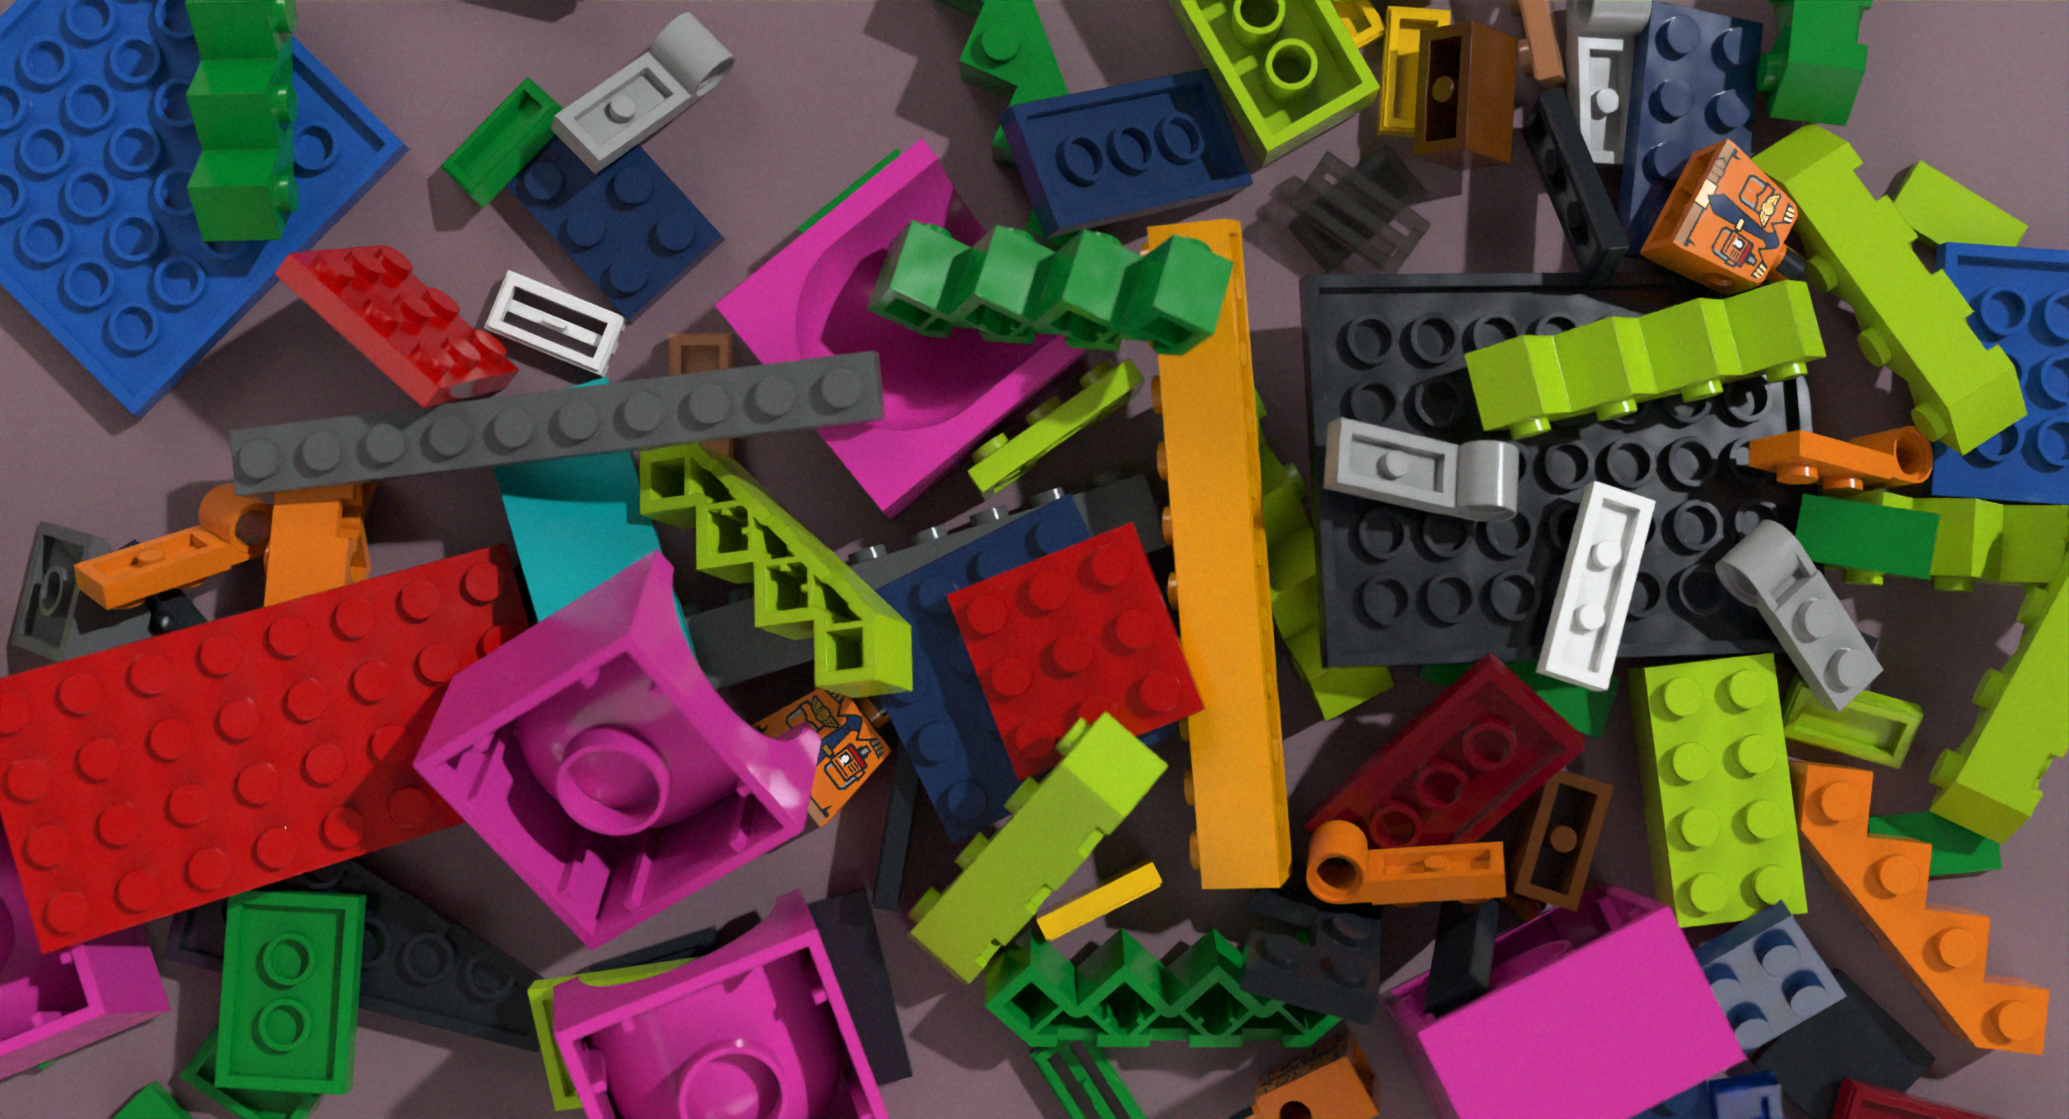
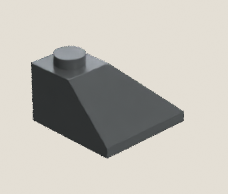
(58, 616)

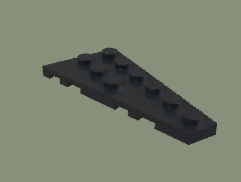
(412, 962)

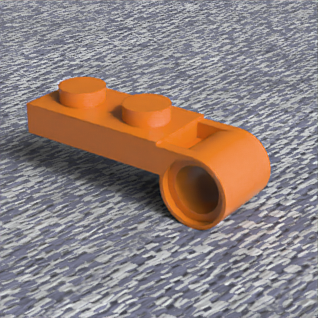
(1846, 468)
(183, 557)
(1401, 875)

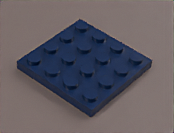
(947, 715)

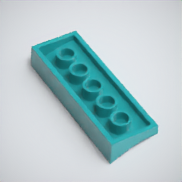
(578, 525)

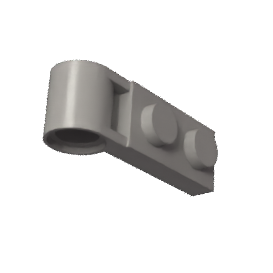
(1600, 71)
(645, 94)
(1423, 473)
(1803, 612)

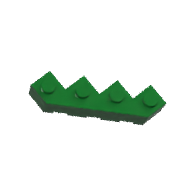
(1814, 60)
(1015, 61)
(243, 118)
(1083, 291)
(1131, 998)

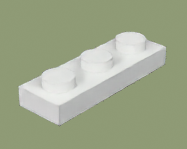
(1596, 586)

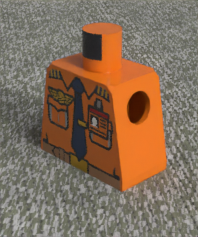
(1725, 224)
(849, 746)
(1328, 1079)

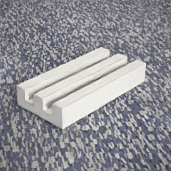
(605, 344)

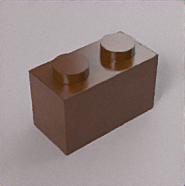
(1465, 96)
(1557, 839)

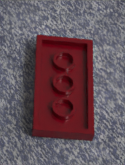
(1455, 765)

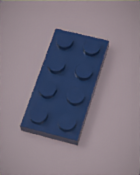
(1686, 93)
(1124, 151)

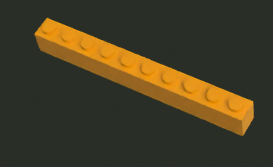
(1223, 588)

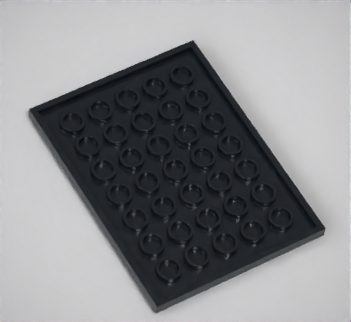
(1450, 588)

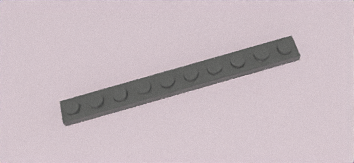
(559, 424)

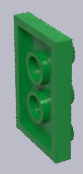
(290, 991)

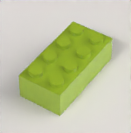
(1279, 67)
(1716, 788)

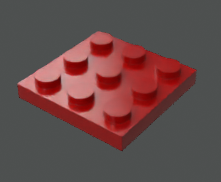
(399, 322)
(1074, 642)

